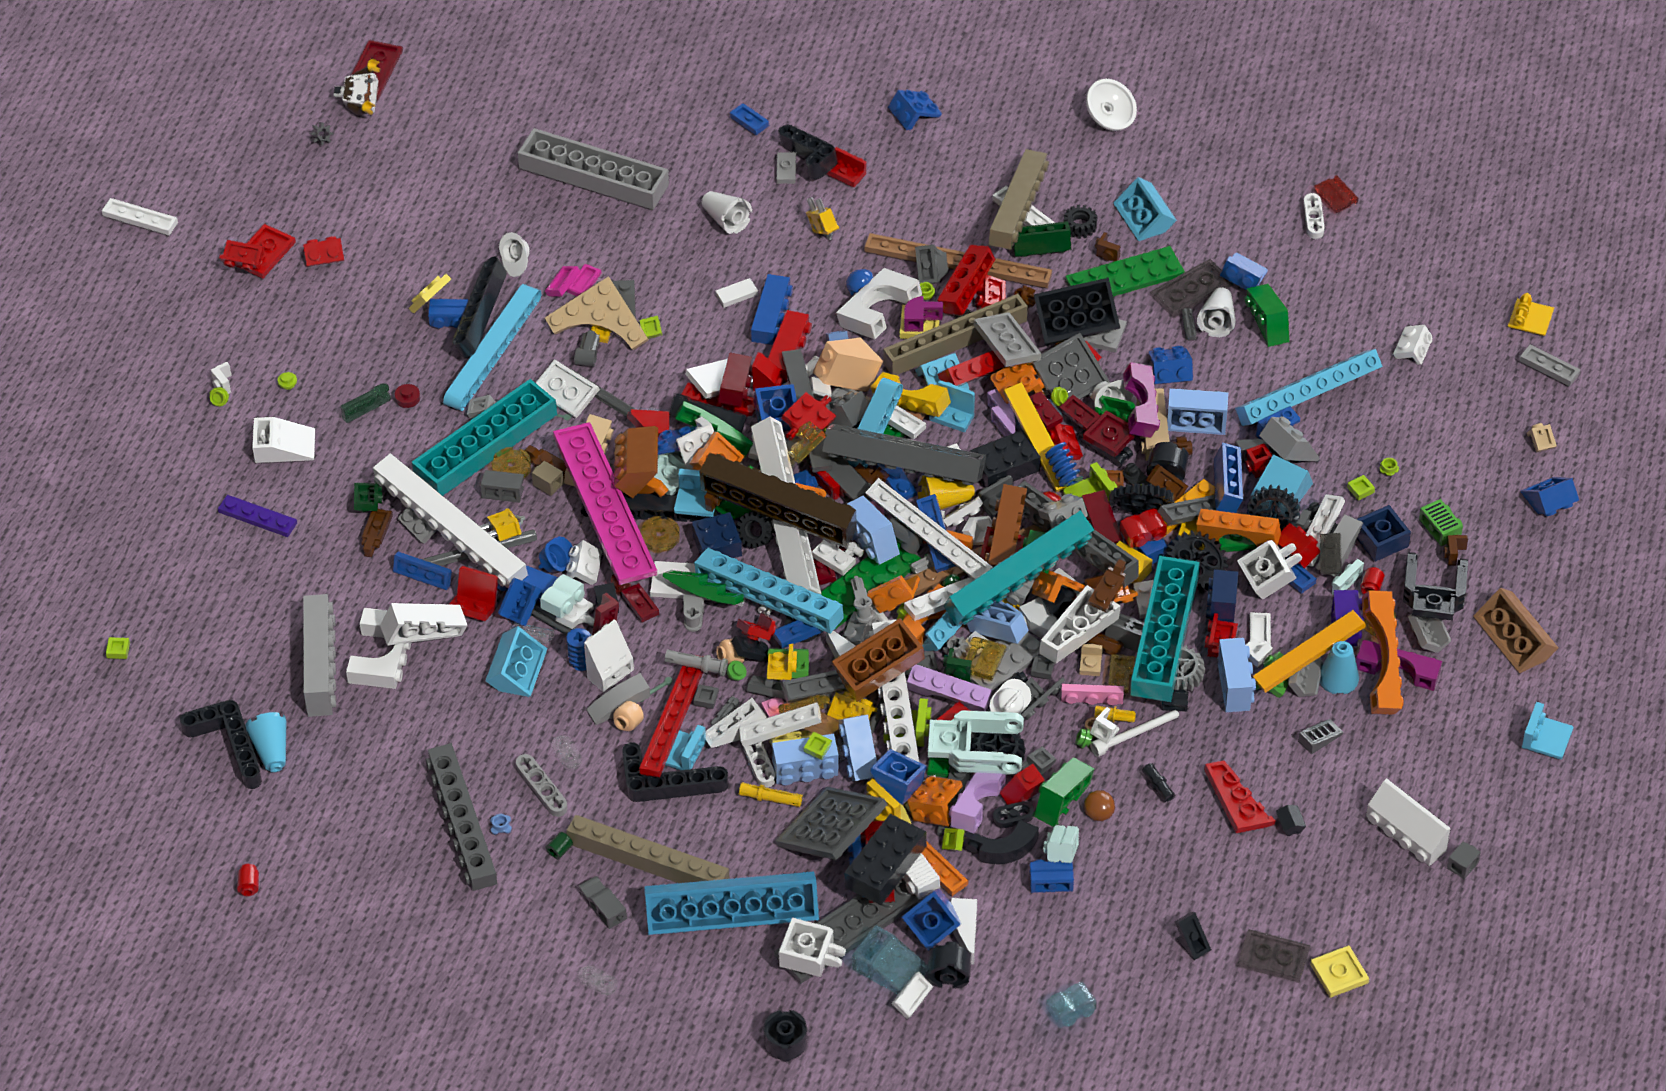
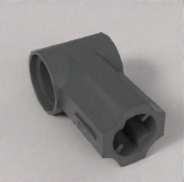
(587, 353)
(909, 540)

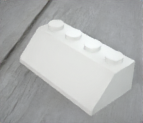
(1408, 823)

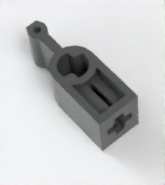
(603, 902)

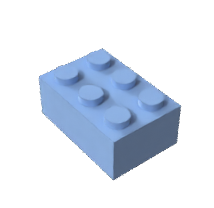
(1197, 411)
(874, 531)
(1236, 674)
(795, 765)

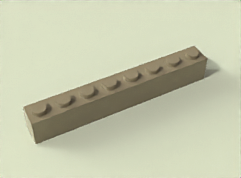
(1018, 199)
(947, 337)
(642, 853)

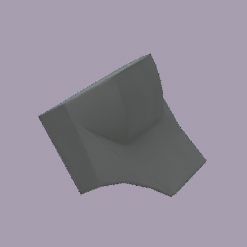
(931, 263)

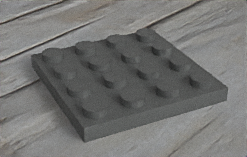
(831, 823)

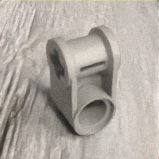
(693, 612)

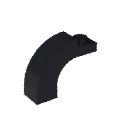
(1006, 849)

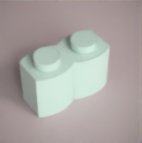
(562, 596)

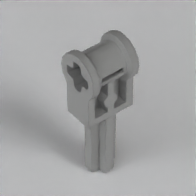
(862, 601)

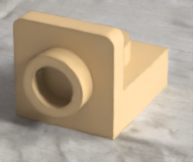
(1542, 437)
(1091, 659)

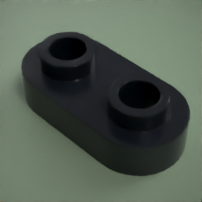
(1012, 814)

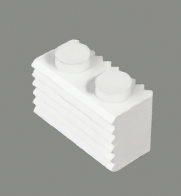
(921, 878)

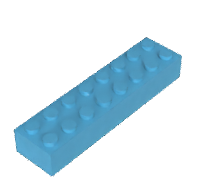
(731, 903)

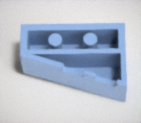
(1000, 622)
(858, 746)

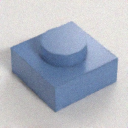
(838, 335)

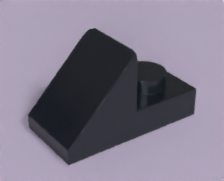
(1192, 936)

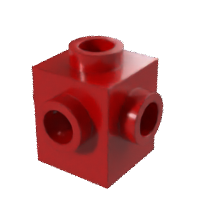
(1258, 459)

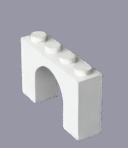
(884, 286)
(377, 671)

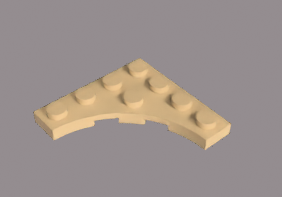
(602, 308)

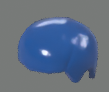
(858, 279)

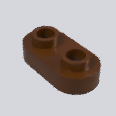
(1109, 644)

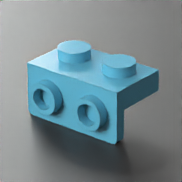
(940, 633)

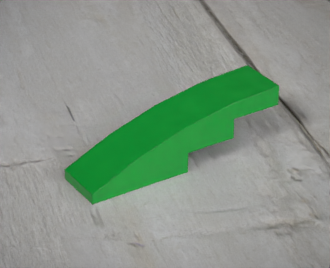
(689, 413)
(698, 584)

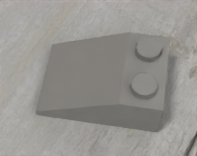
(1287, 441)

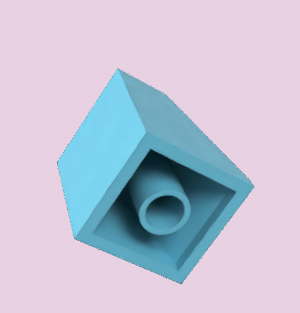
(1287, 476)

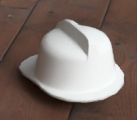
(514, 247)
(1113, 389)
(1011, 697)

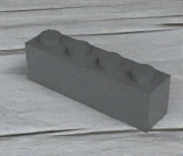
(850, 481)

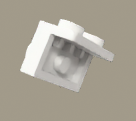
(1413, 343)
(584, 562)

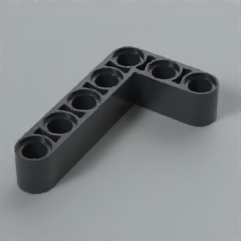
(227, 716)
(690, 781)

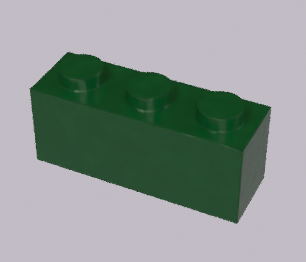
(1043, 239)

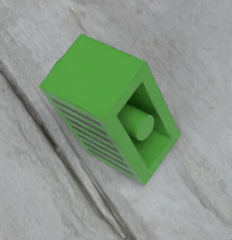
(1440, 521)

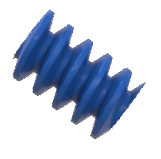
(1062, 465)
(576, 648)

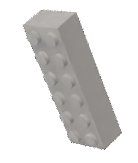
(319, 655)

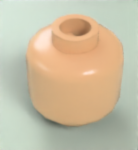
(727, 651)
(628, 716)

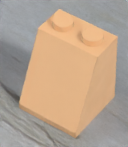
(848, 364)

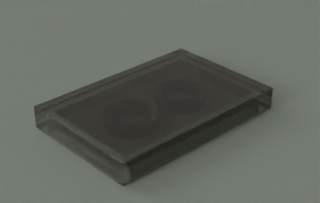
(1273, 956)

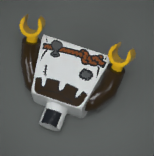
(360, 90)

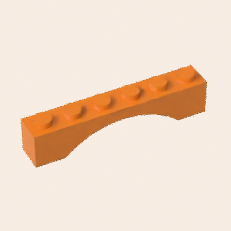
(1379, 612)

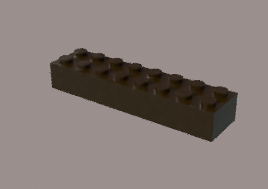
(778, 499)

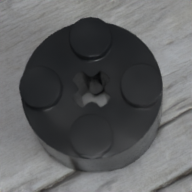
(1170, 458)
(949, 965)
(785, 1035)

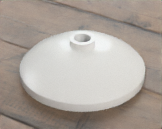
(1116, 100)

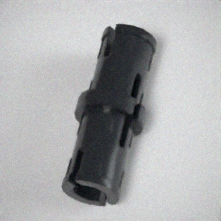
(1158, 782)

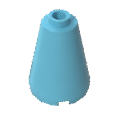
(1340, 669)
(269, 739)

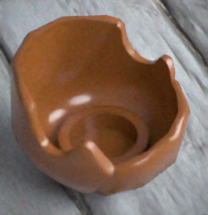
(1099, 805)

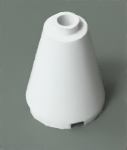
(727, 211)
(1217, 314)

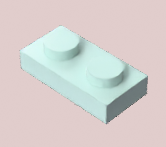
(1348, 577)

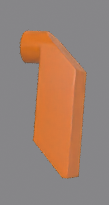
(654, 485)

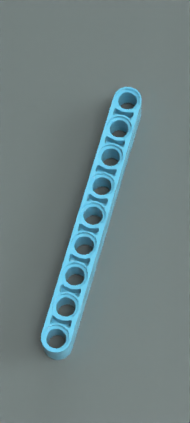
(491, 347)

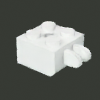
(1268, 568)
(808, 948)

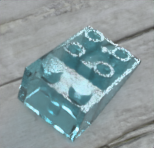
(886, 960)

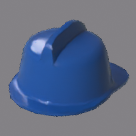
(555, 555)

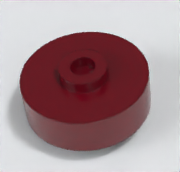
(407, 395)

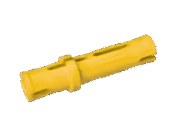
(768, 794)

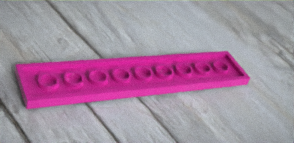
(604, 503)

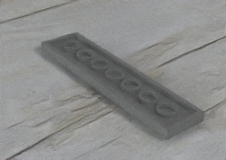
(858, 917)

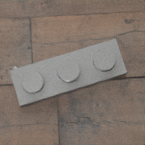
(1549, 365)

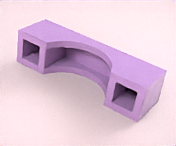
(930, 682)
(968, 811)

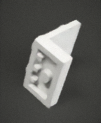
(694, 440)

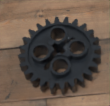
(1139, 498)
(1185, 546)

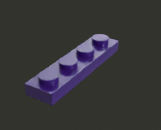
(257, 515)

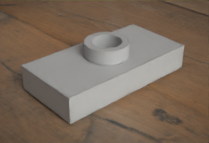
(786, 168)

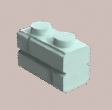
(1062, 844)

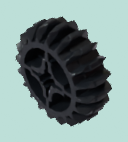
(1286, 512)
(1006, 743)

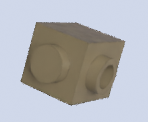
(547, 478)

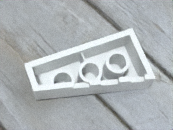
(422, 622)
(1076, 627)

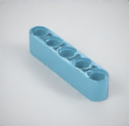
(880, 410)

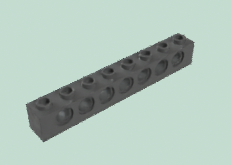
(1099, 550)
(458, 804)

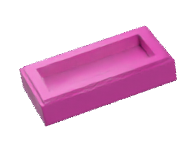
(584, 280)
(562, 281)

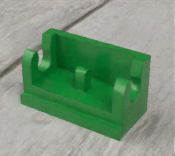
(1116, 406)

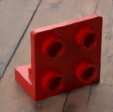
(476, 593)

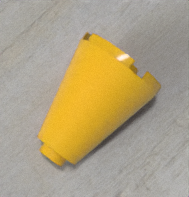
(947, 492)

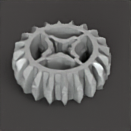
(1193, 664)

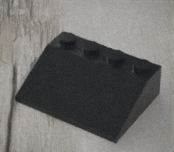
(1077, 309)

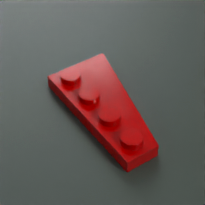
(1236, 800)

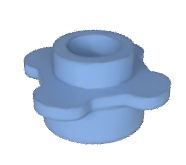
(500, 819)

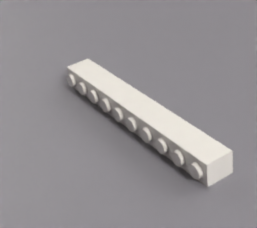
(449, 521)
(792, 542)

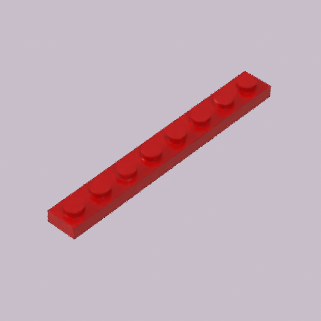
(670, 721)

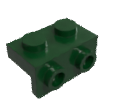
(367, 496)
(957, 667)

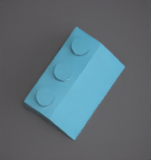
(1144, 210)
(516, 663)

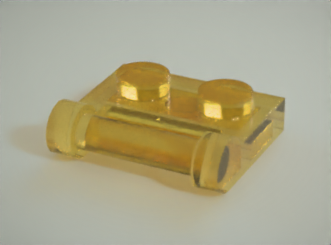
(989, 659)
(821, 700)

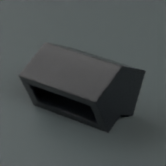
(1179, 701)
(1291, 819)

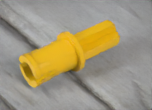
(1116, 714)

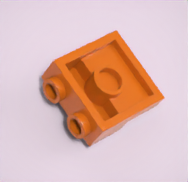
(717, 445)

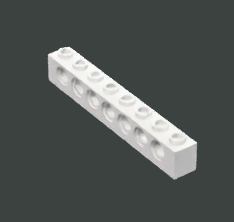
(898, 707)

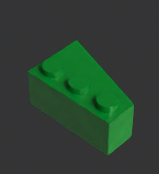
(1269, 314)
(1061, 789)

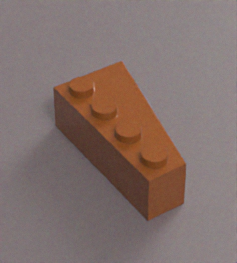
(1006, 524)

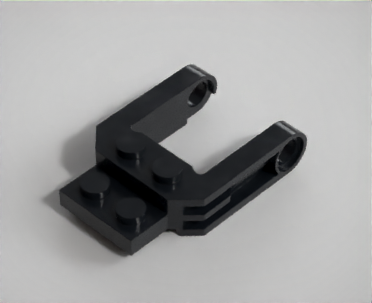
(1434, 600)

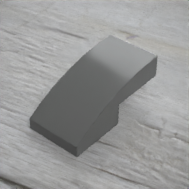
(1041, 759)

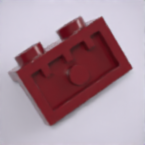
(605, 612)

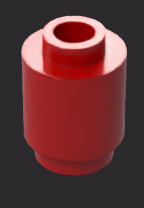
(1372, 580)
(248, 880)

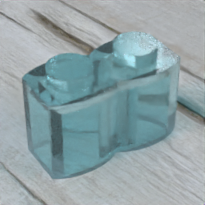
(1071, 1004)

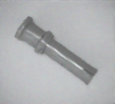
(704, 663)

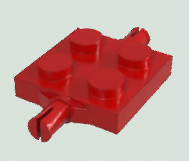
(807, 410)

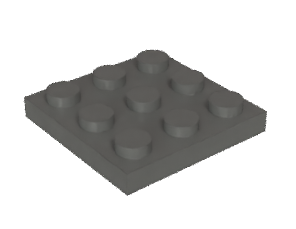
(1070, 367)

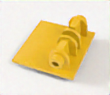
(1530, 316)

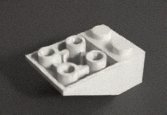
(282, 441)
(607, 657)

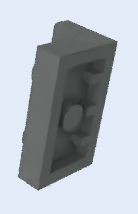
(990, 495)

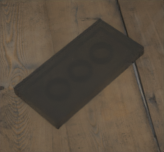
(1190, 288)

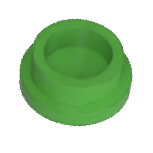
(736, 670)
(1083, 738)

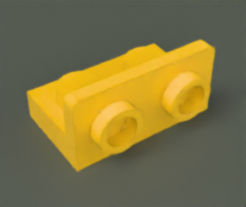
(782, 665)
(845, 706)
(893, 806)

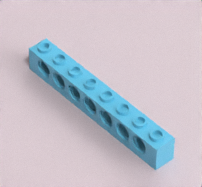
(1308, 387)
(770, 590)

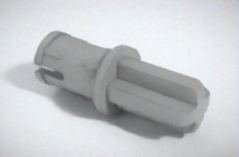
(922, 564)

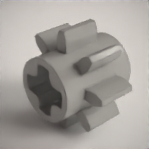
(959, 645)

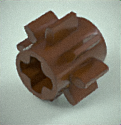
(1027, 295)
(1182, 442)

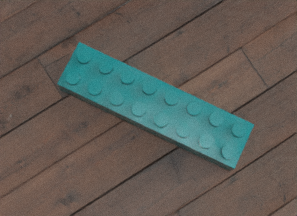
(483, 436)
(1018, 568)
(1164, 629)

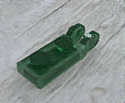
(365, 403)

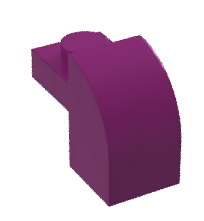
(917, 311)

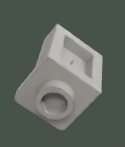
(479, 405)

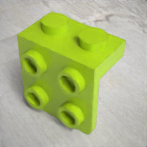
(1097, 481)
(920, 724)

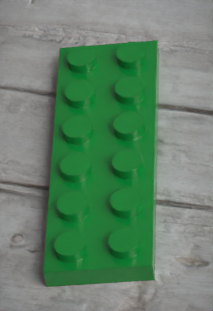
(1133, 272)
(872, 576)

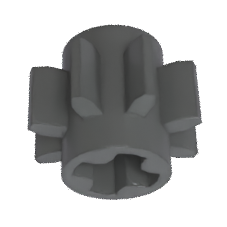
(315, 133)

